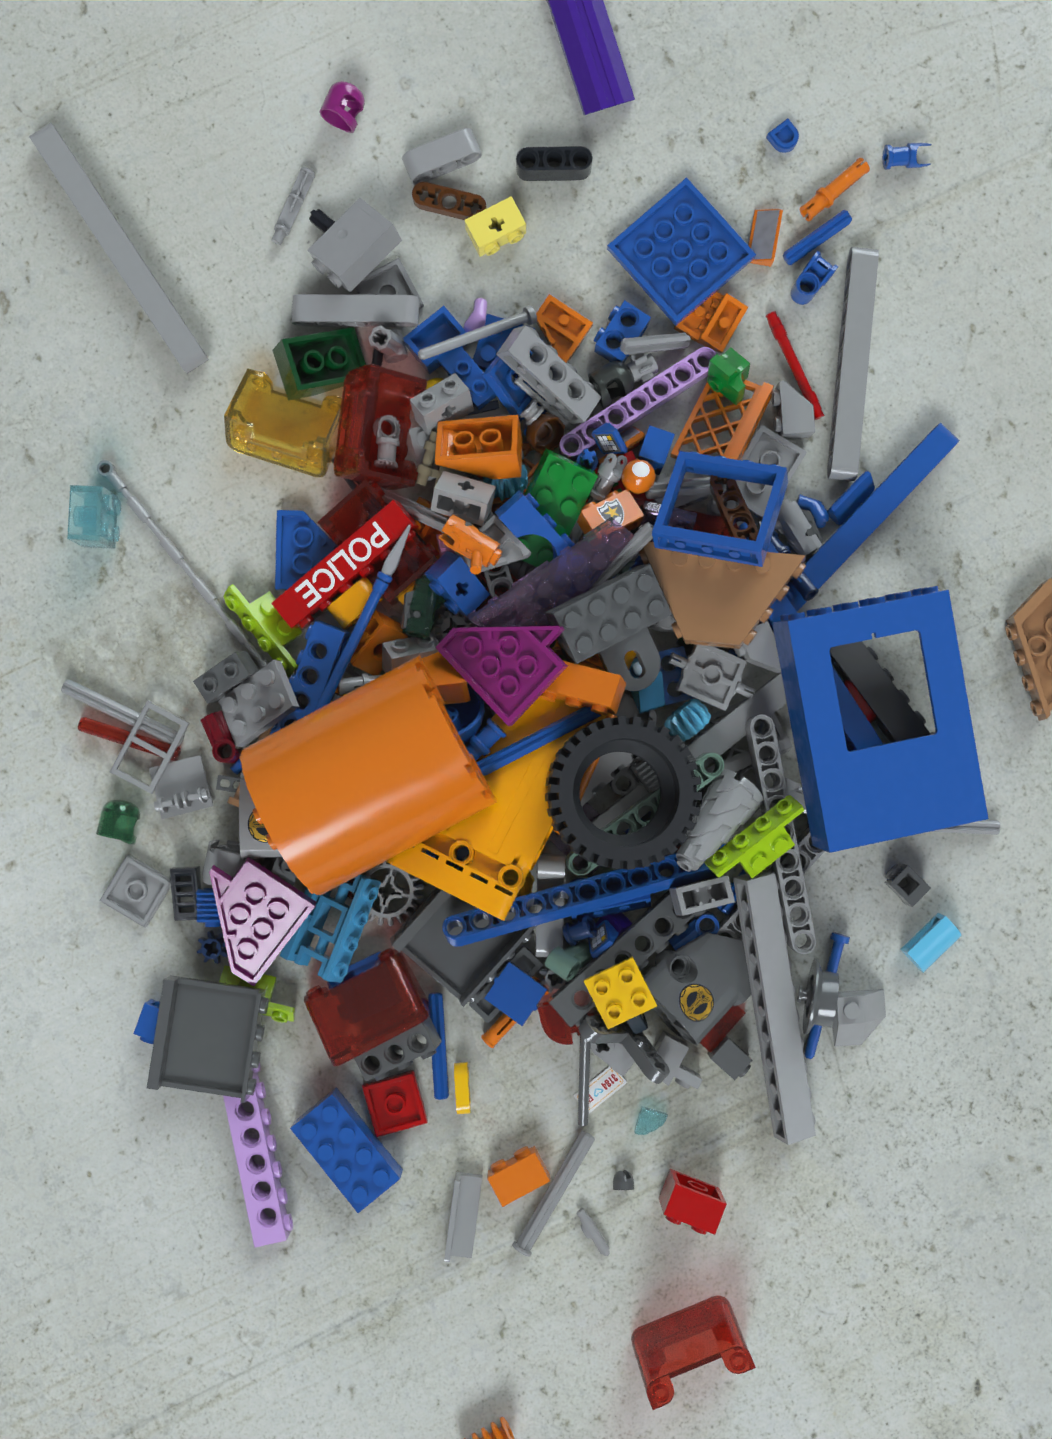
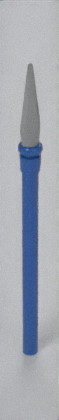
(379, 588)

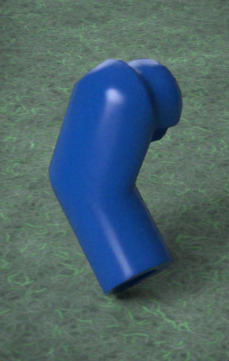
(816, 508)

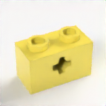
(502, 215)

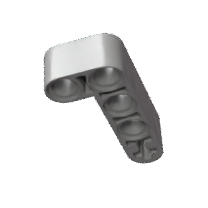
(549, 874)

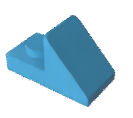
(650, 697)

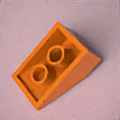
(481, 446)

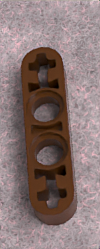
(731, 516)

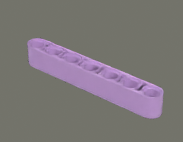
(643, 393)

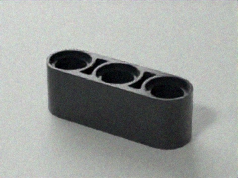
(564, 155)

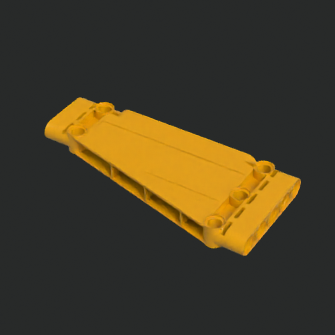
(508, 832)

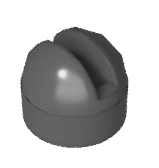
(623, 1181)

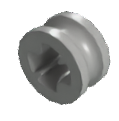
(532, 412)

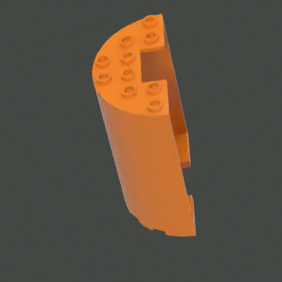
(363, 778)

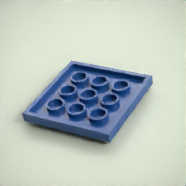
(681, 251)

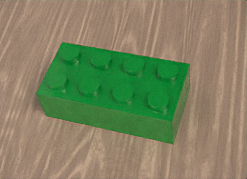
(561, 491)

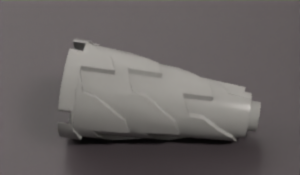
(722, 813)

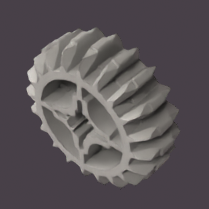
(401, 892)

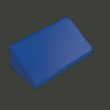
(852, 498)

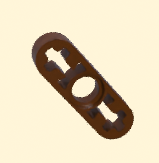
(432, 189)

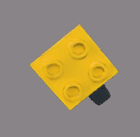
(621, 995)

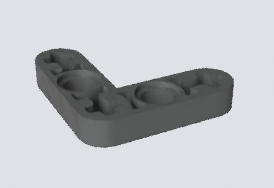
(637, 1045)

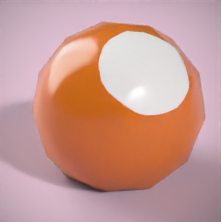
(638, 476)

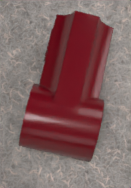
(220, 736)

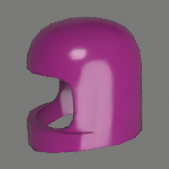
(339, 96)

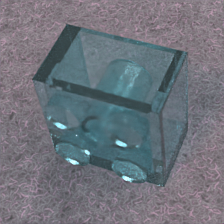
(93, 517)

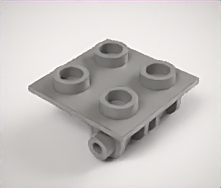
(182, 788)

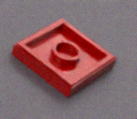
(395, 1103)

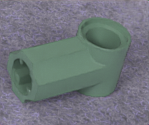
(569, 960)

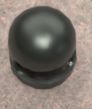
(608, 374)

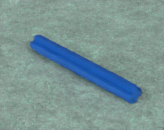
(536, 740)

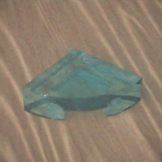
(649, 1120)

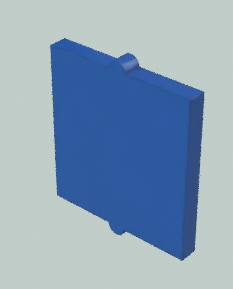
(515, 993)

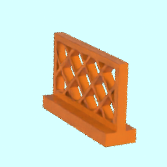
(745, 427)

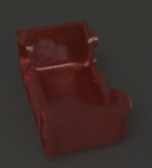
(366, 396)

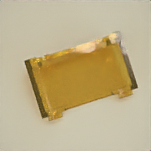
(280, 430)

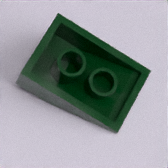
(317, 361)

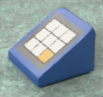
(609, 440)
(606, 937)

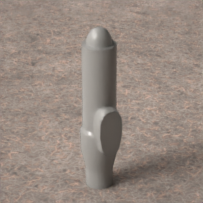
(590, 1231)

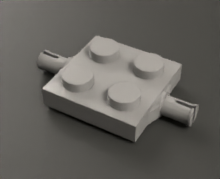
(711, 675)

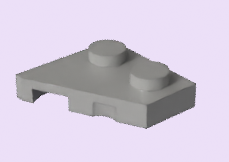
(511, 546)

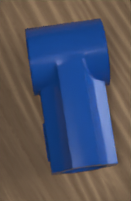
(694, 931)

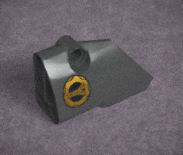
(699, 984)

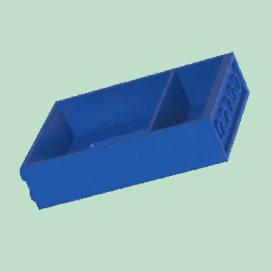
(891, 786)

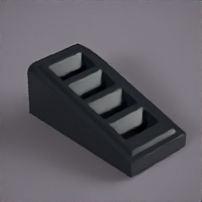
(195, 882)

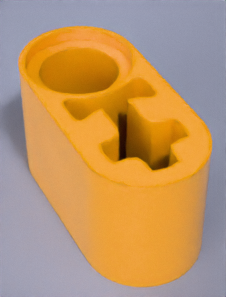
(350, 604)

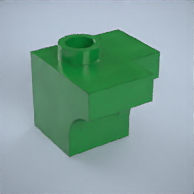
(727, 375)

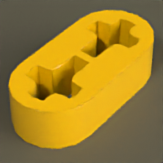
(462, 1088)

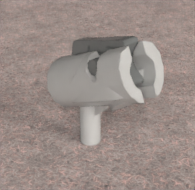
(798, 528)

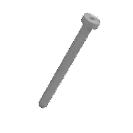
(527, 316)

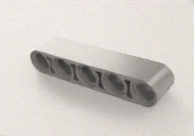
(355, 310)

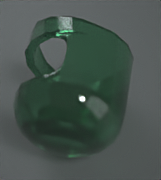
(119, 820)

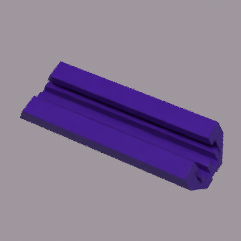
(591, 53)

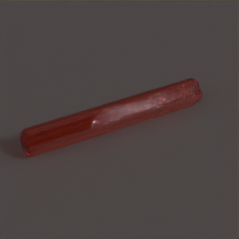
(120, 736)

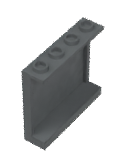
(460, 968)
(207, 1037)

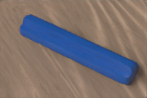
(817, 237)

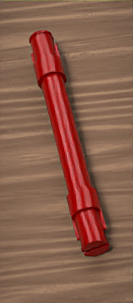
(781, 336)

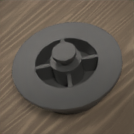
(819, 997)

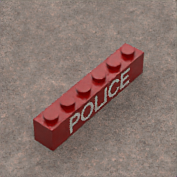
(344, 565)

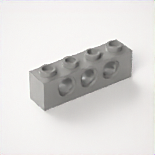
(516, 355)

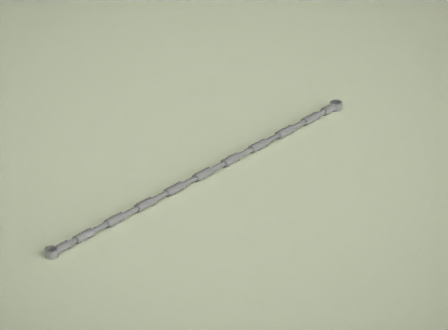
(178, 558)

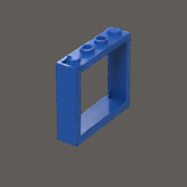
(716, 545)

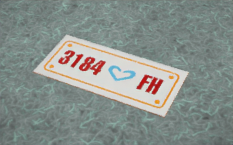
(603, 1087)

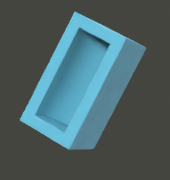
(931, 942)

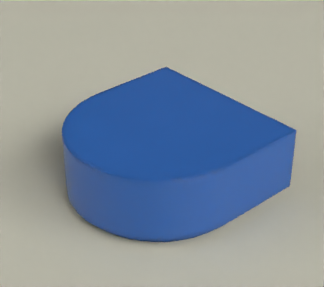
(784, 137)

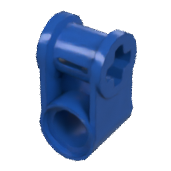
(814, 276)

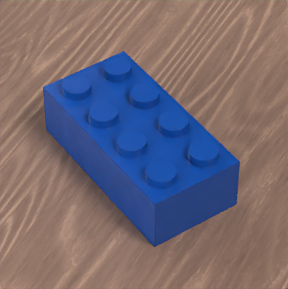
(347, 1150)

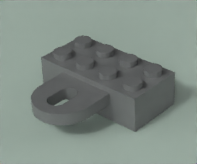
(615, 621)

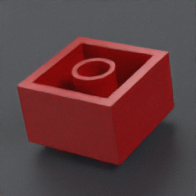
(692, 1202)

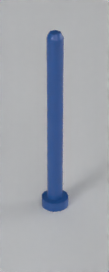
(833, 963)

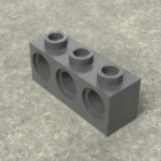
(411, 1050)

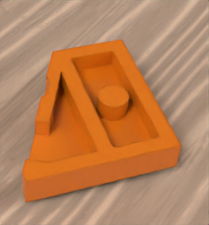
(562, 327)

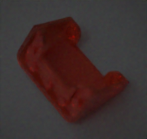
(353, 513)
(367, 1008)
(687, 1342)

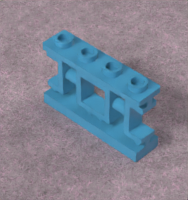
(346, 932)

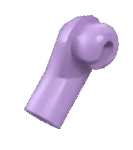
(478, 316)

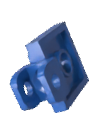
(509, 393)

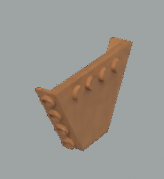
(717, 598)
(1032, 637)

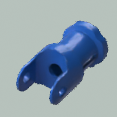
(902, 156)

